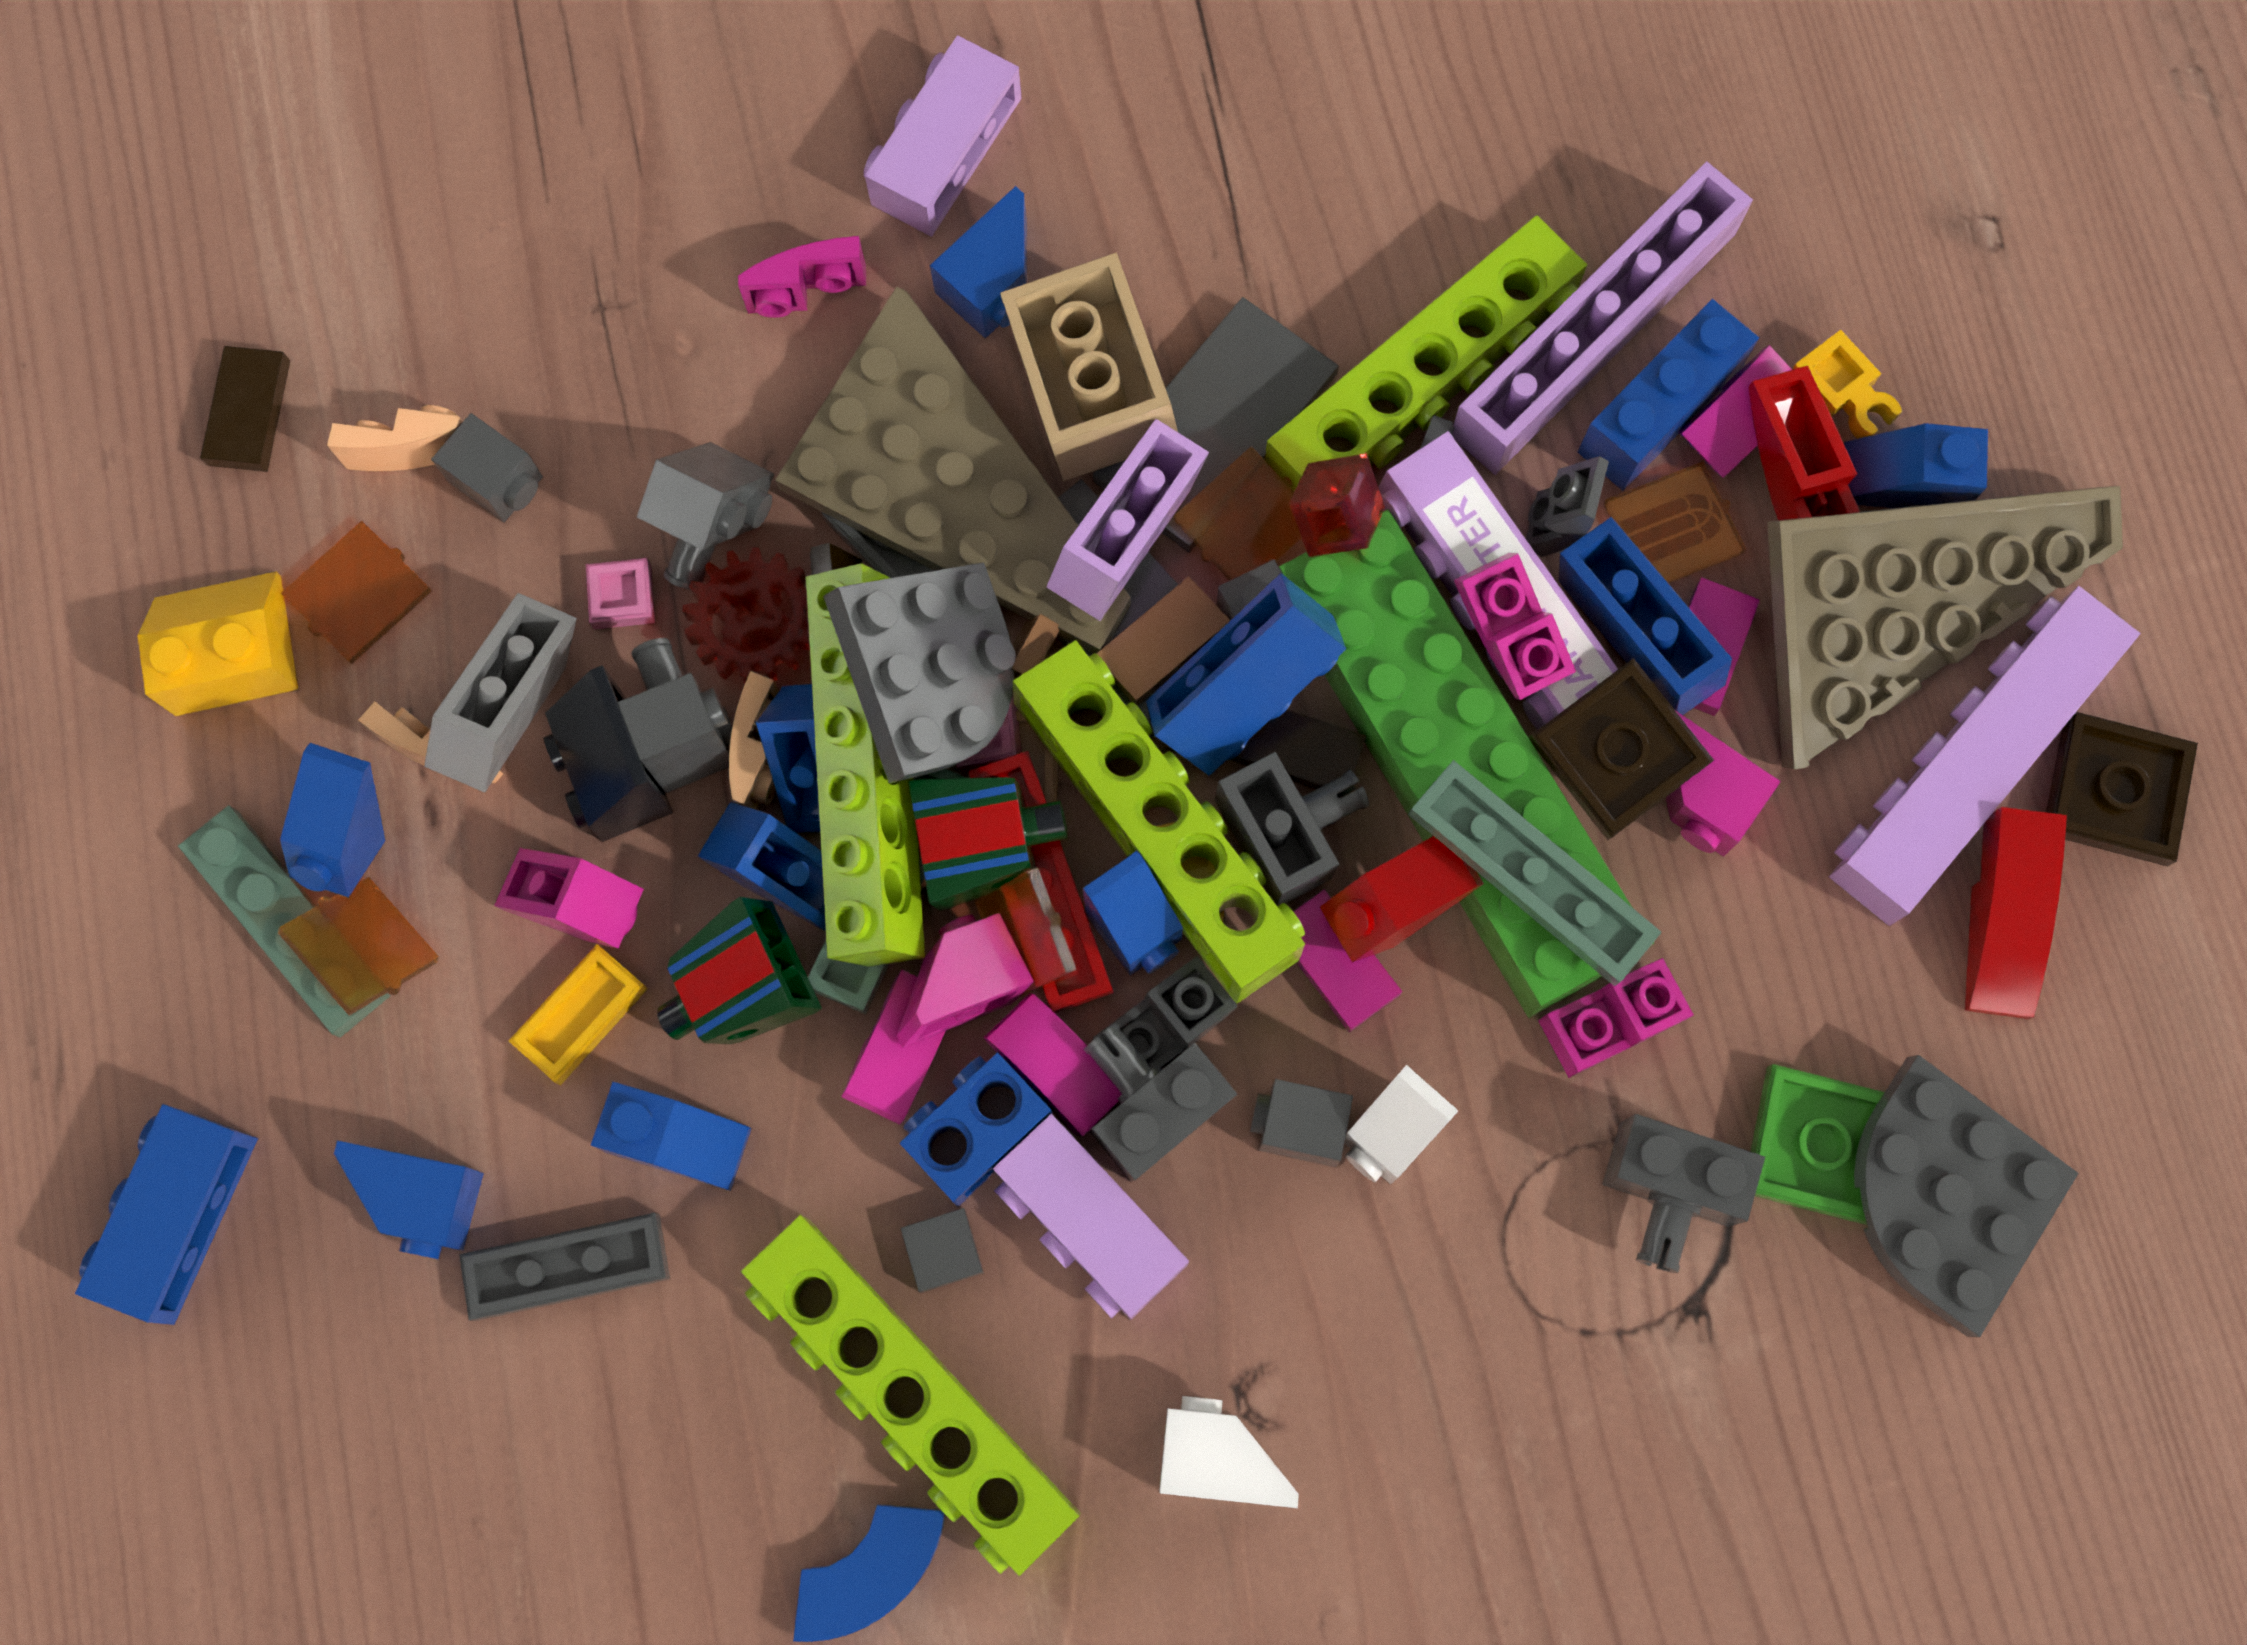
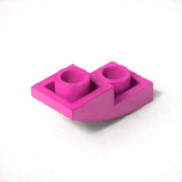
(782, 280)
(1725, 427)
(1513, 627)
(1615, 1017)
(1054, 1064)
(884, 1072)

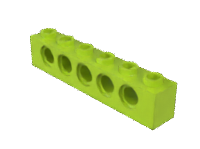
(1527, 261)
(1077, 681)
(863, 818)
(807, 1255)

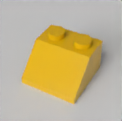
(217, 645)

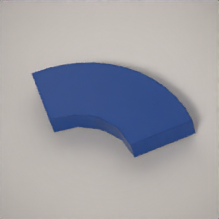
(872, 1578)

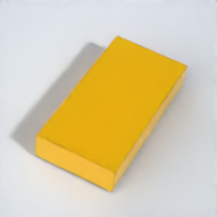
(578, 1015)

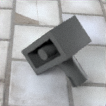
(703, 501)
(674, 723)
(1283, 826)
(1156, 1104)
(1682, 1179)

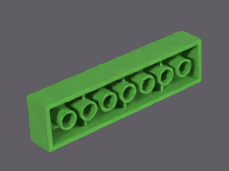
(1431, 701)

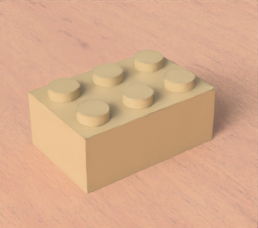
(1088, 364)

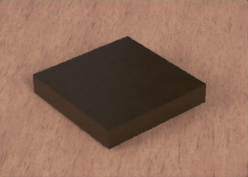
(1620, 749)
(2122, 787)

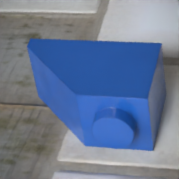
(984, 264)
(1919, 466)
(790, 750)
(331, 822)
(768, 861)
(1133, 916)
(670, 1136)
(413, 1196)

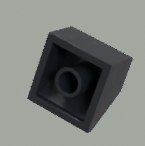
(596, 749)

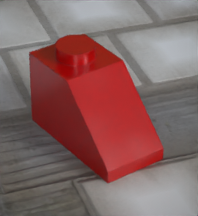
(1398, 898)

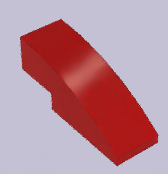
(1800, 447)
(2014, 911)

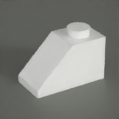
(1397, 1127)
(1218, 1458)

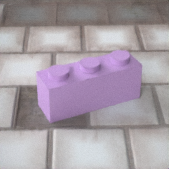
(942, 135)
(1127, 519)
(1088, 1219)

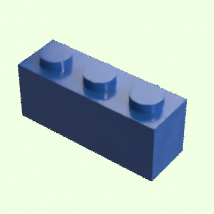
(1668, 393)
(1643, 616)
(1245, 675)
(165, 1215)

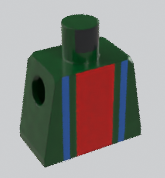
(978, 835)
(737, 978)

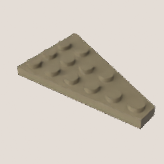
(936, 474)
(1899, 593)

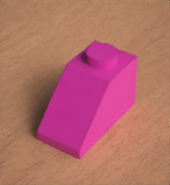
(1721, 798)
(570, 896)
(964, 978)

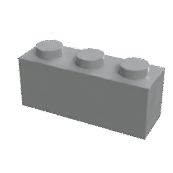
(499, 692)

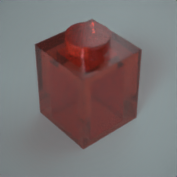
(1337, 505)

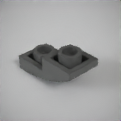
(1567, 507)
(1175, 1014)

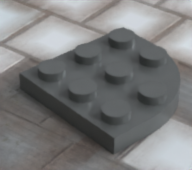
(927, 664)
(1953, 1194)

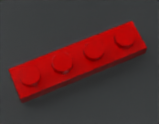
(1090, 978)

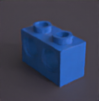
(986, 1138)

